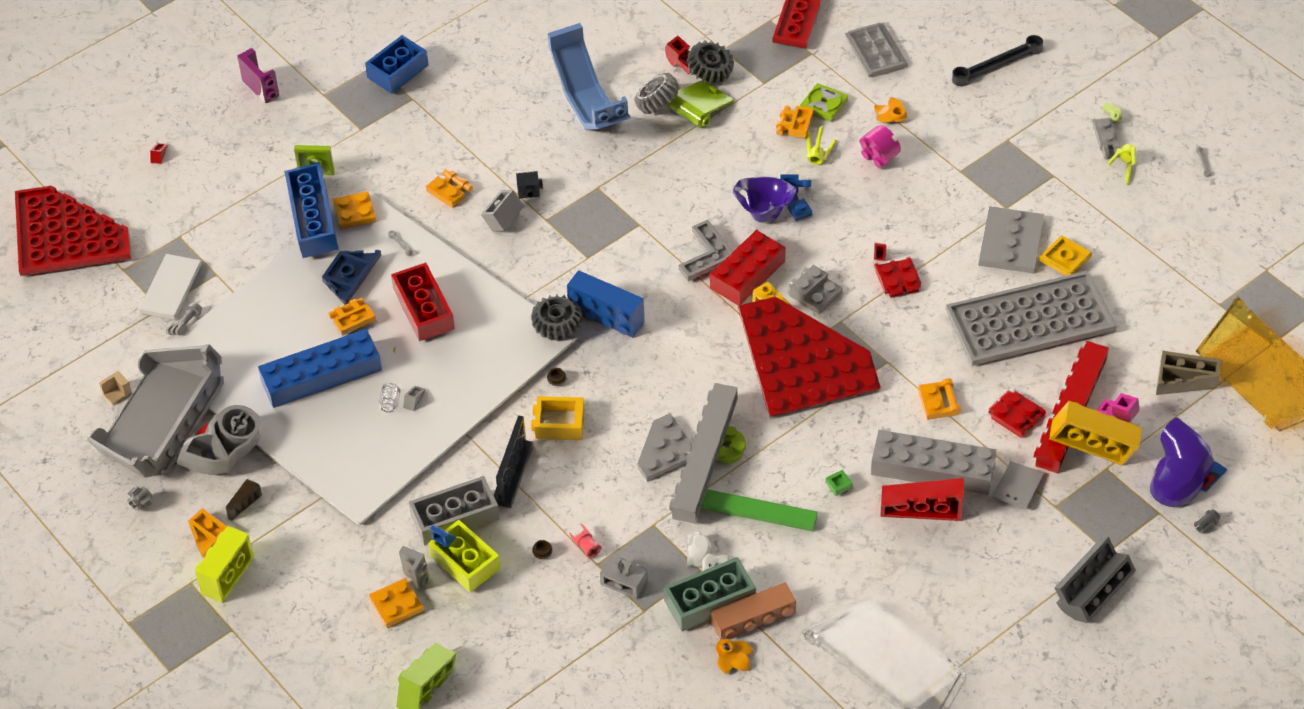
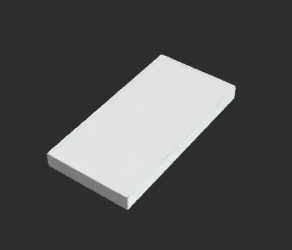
(170, 286)

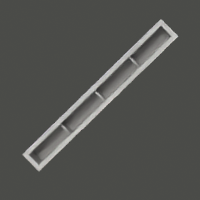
(704, 453)

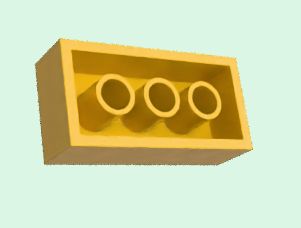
(1095, 433)

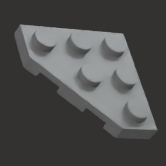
(664, 448)

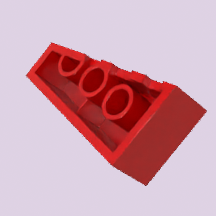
(924, 500)

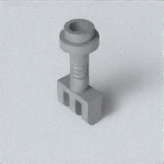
(180, 327)

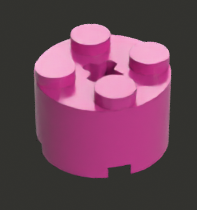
(879, 146)

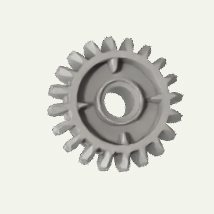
(656, 93)

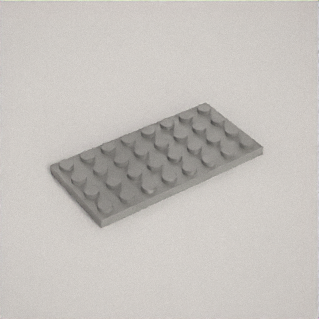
(1030, 318)

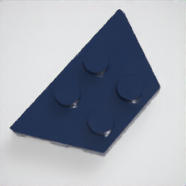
(348, 272)

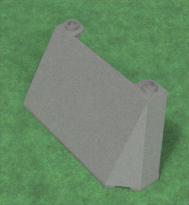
(162, 409)

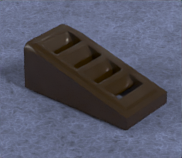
(243, 498)

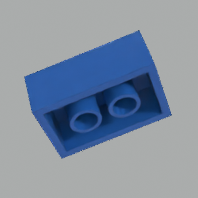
(396, 64)

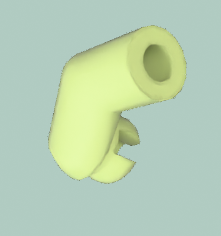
(1115, 112)

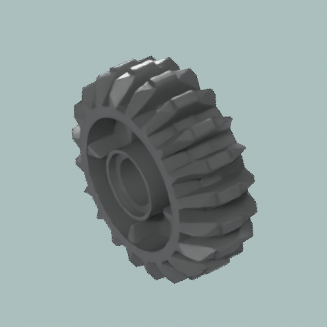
(710, 62)
(556, 317)

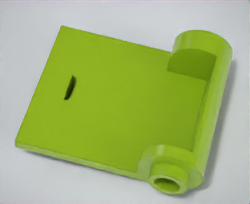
(698, 102)

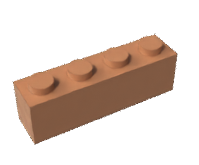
(753, 611)

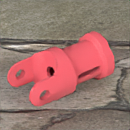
(585, 541)

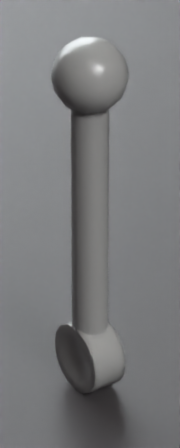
(1207, 172)
(392, 234)

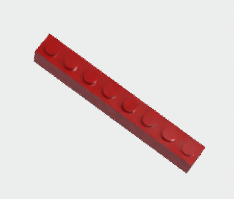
(1079, 390)

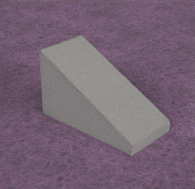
(413, 397)

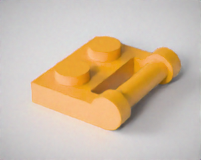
(933, 401)

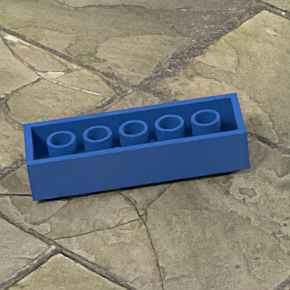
(311, 210)
(319, 368)

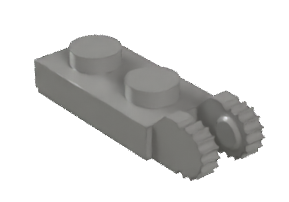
(1105, 136)

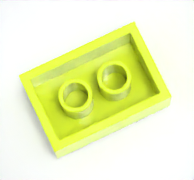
(467, 558)
(224, 564)

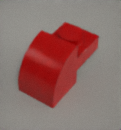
(677, 53)

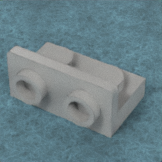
(414, 566)

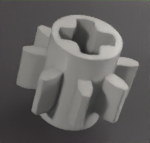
(139, 498)

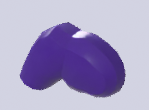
(1184, 468)

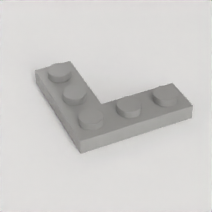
(717, 252)

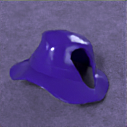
(765, 196)

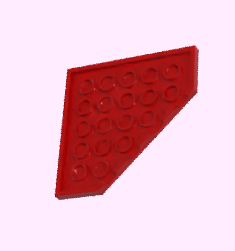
(64, 234)
(802, 359)

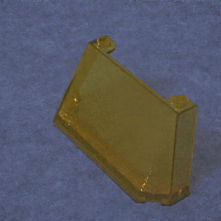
(1258, 365)

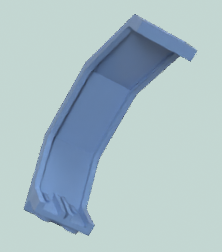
(580, 80)

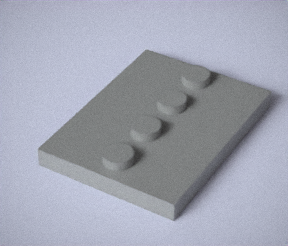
(1011, 239)

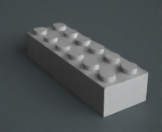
(931, 459)

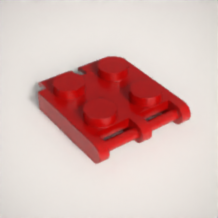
(898, 276)
(1015, 411)

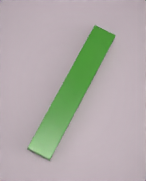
(760, 510)

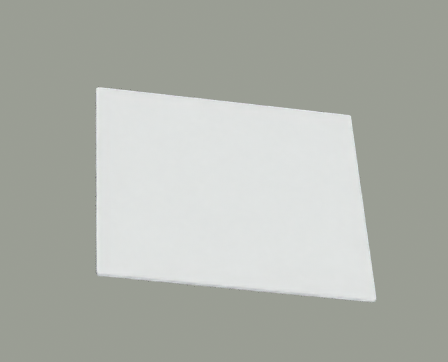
(340, 435)

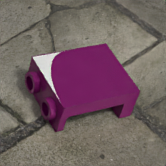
(261, 83)

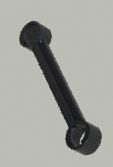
(997, 60)

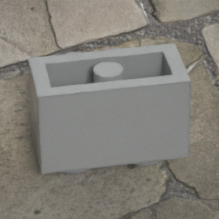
(502, 210)
(623, 576)

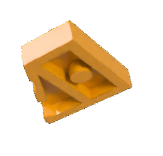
(205, 530)

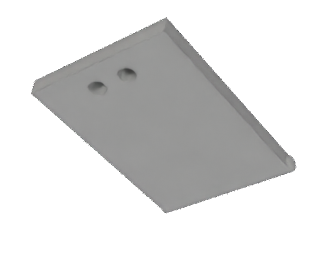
(1018, 485)

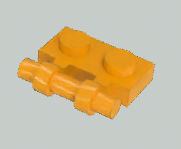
(800, 121)
(445, 191)
(352, 316)

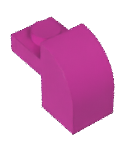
(1123, 408)

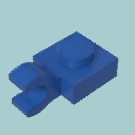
(793, 179)
(799, 208)

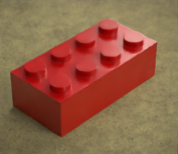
(747, 267)
(423, 301)

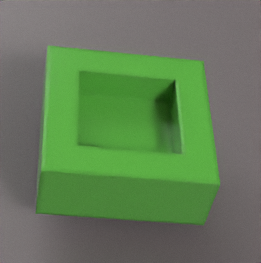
(839, 482)

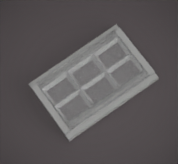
(876, 49)

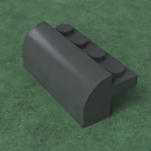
(1093, 581)

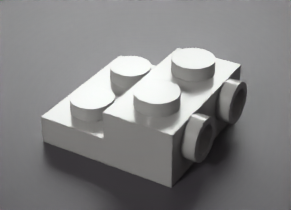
(814, 289)

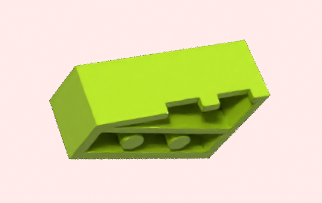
(423, 676)

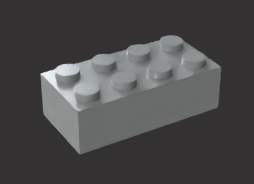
(468, 502)

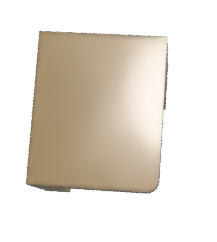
(115, 388)

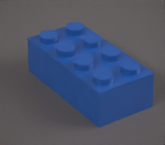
(607, 303)

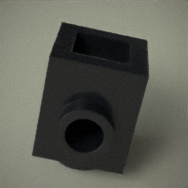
(528, 184)

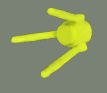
(816, 154)
(1127, 155)

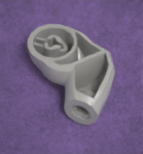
(224, 443)

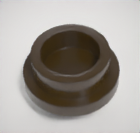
(556, 376)
(542, 549)

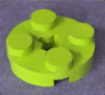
(736, 448)

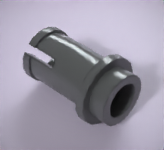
(1211, 517)

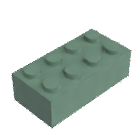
(699, 594)

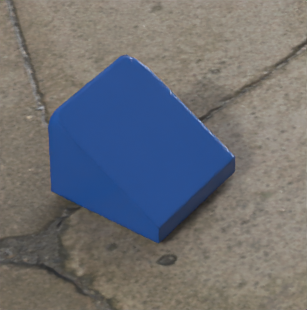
(441, 536)

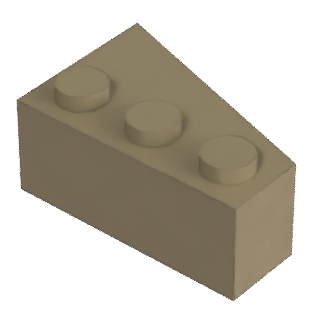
(1186, 373)

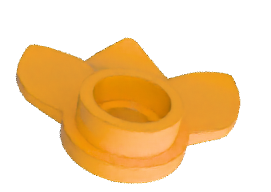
(892, 112)
(735, 657)

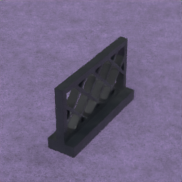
(513, 465)

